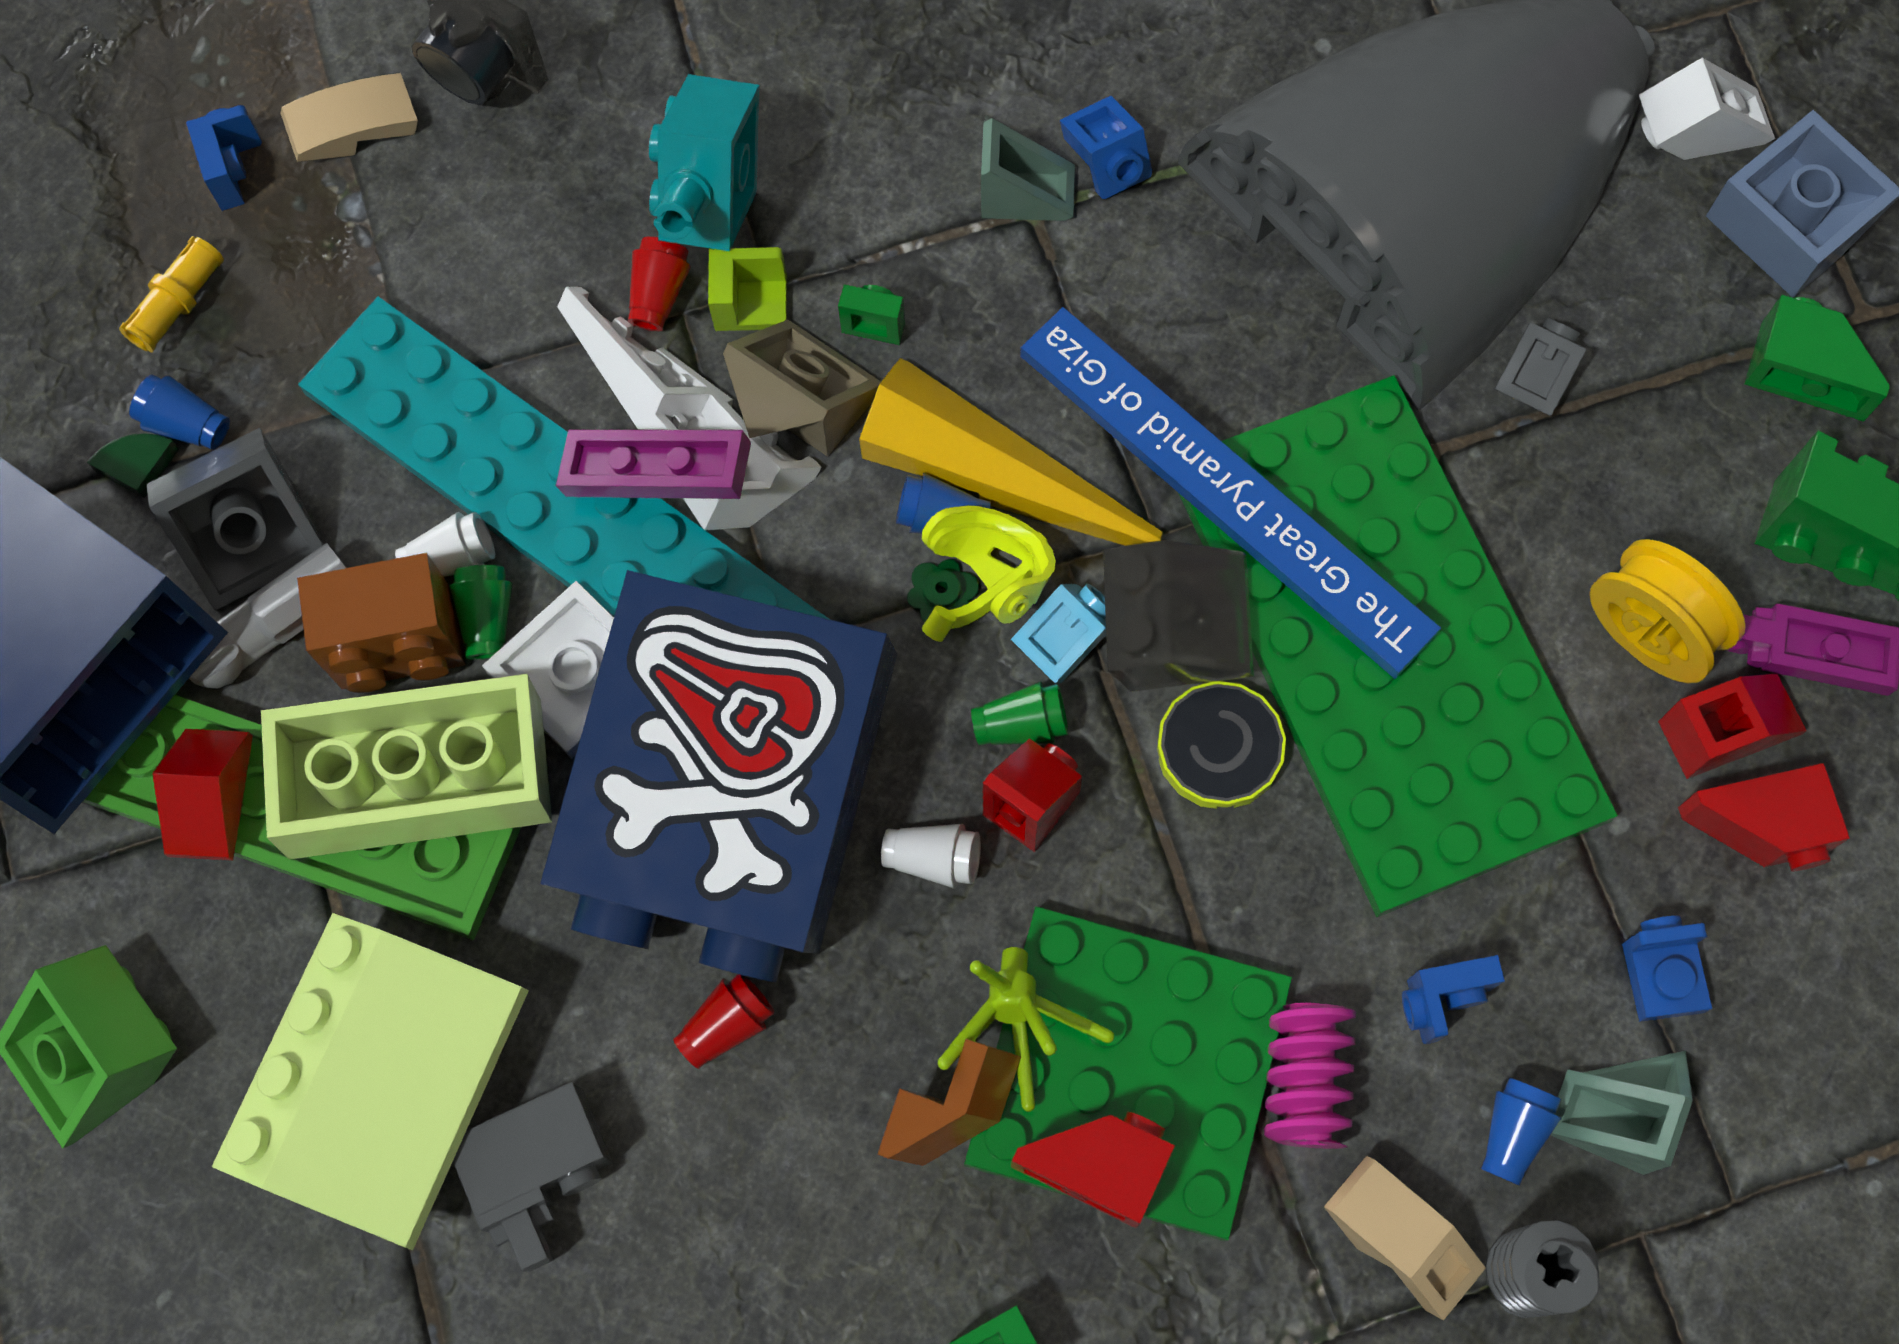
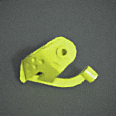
(971, 536)

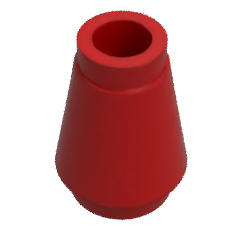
(656, 280)
(724, 1020)

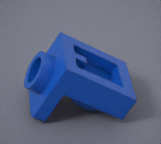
(217, 145)
(1110, 145)
(1667, 969)
(1458, 983)

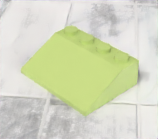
(371, 1080)

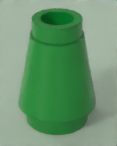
(481, 608)
(1024, 714)

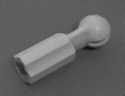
(262, 621)

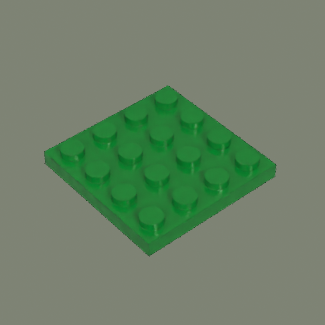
(1181, 1055)

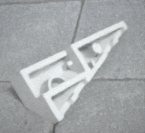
(669, 395)

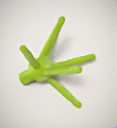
(1014, 1002)

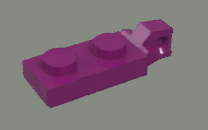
(1822, 648)

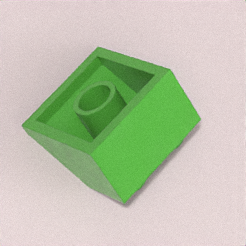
(83, 1042)

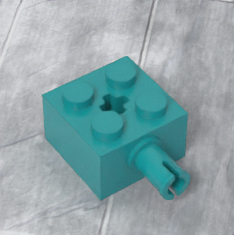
(705, 162)

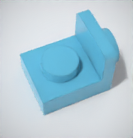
(1064, 630)

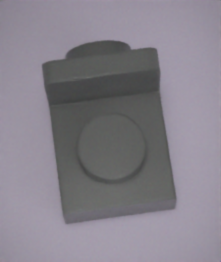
(1542, 365)

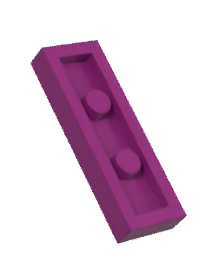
(654, 464)

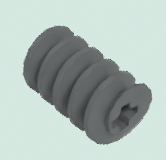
(1564, 1261)

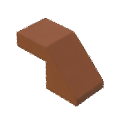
(929, 1127)

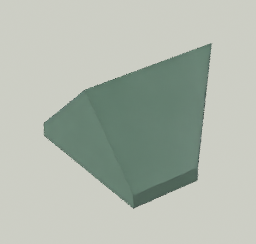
(1023, 177)
(1627, 1111)

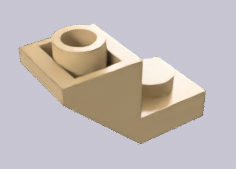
(1406, 1235)

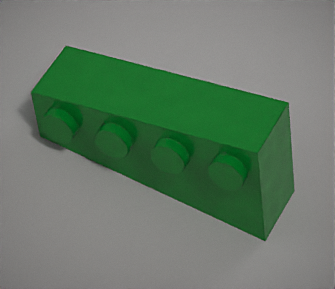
(1835, 516)

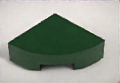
(134, 460)

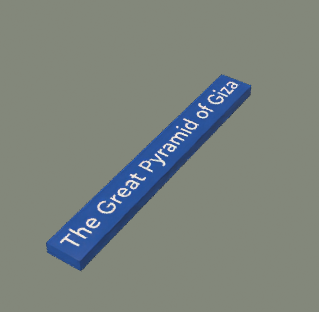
(1230, 493)

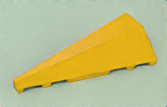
(936, 432)

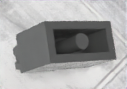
(521, 1159)

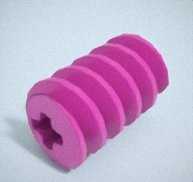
(1308, 1075)

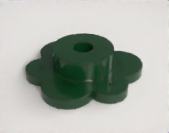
(928, 578)

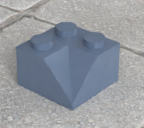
(1802, 203)

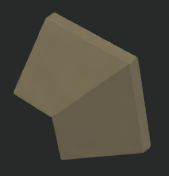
(797, 385)

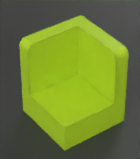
(747, 288)

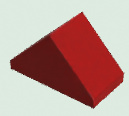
(202, 793)

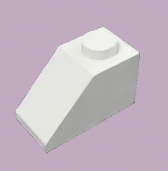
(1704, 113)

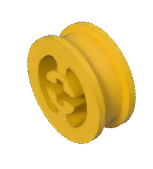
(1667, 610)

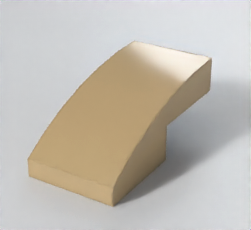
(340, 116)

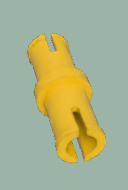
(171, 294)

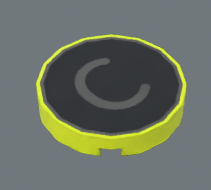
(1221, 745)

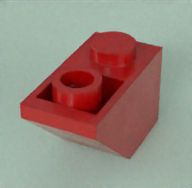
(1730, 722)

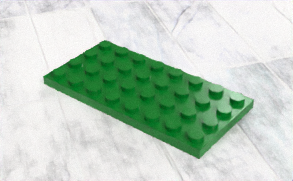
(1469, 744)

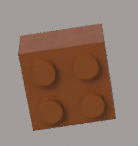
(381, 623)

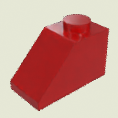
(1031, 792)
(1773, 817)
(1102, 1164)

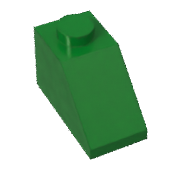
(1815, 359)

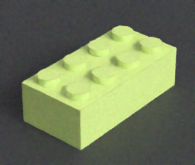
(405, 766)

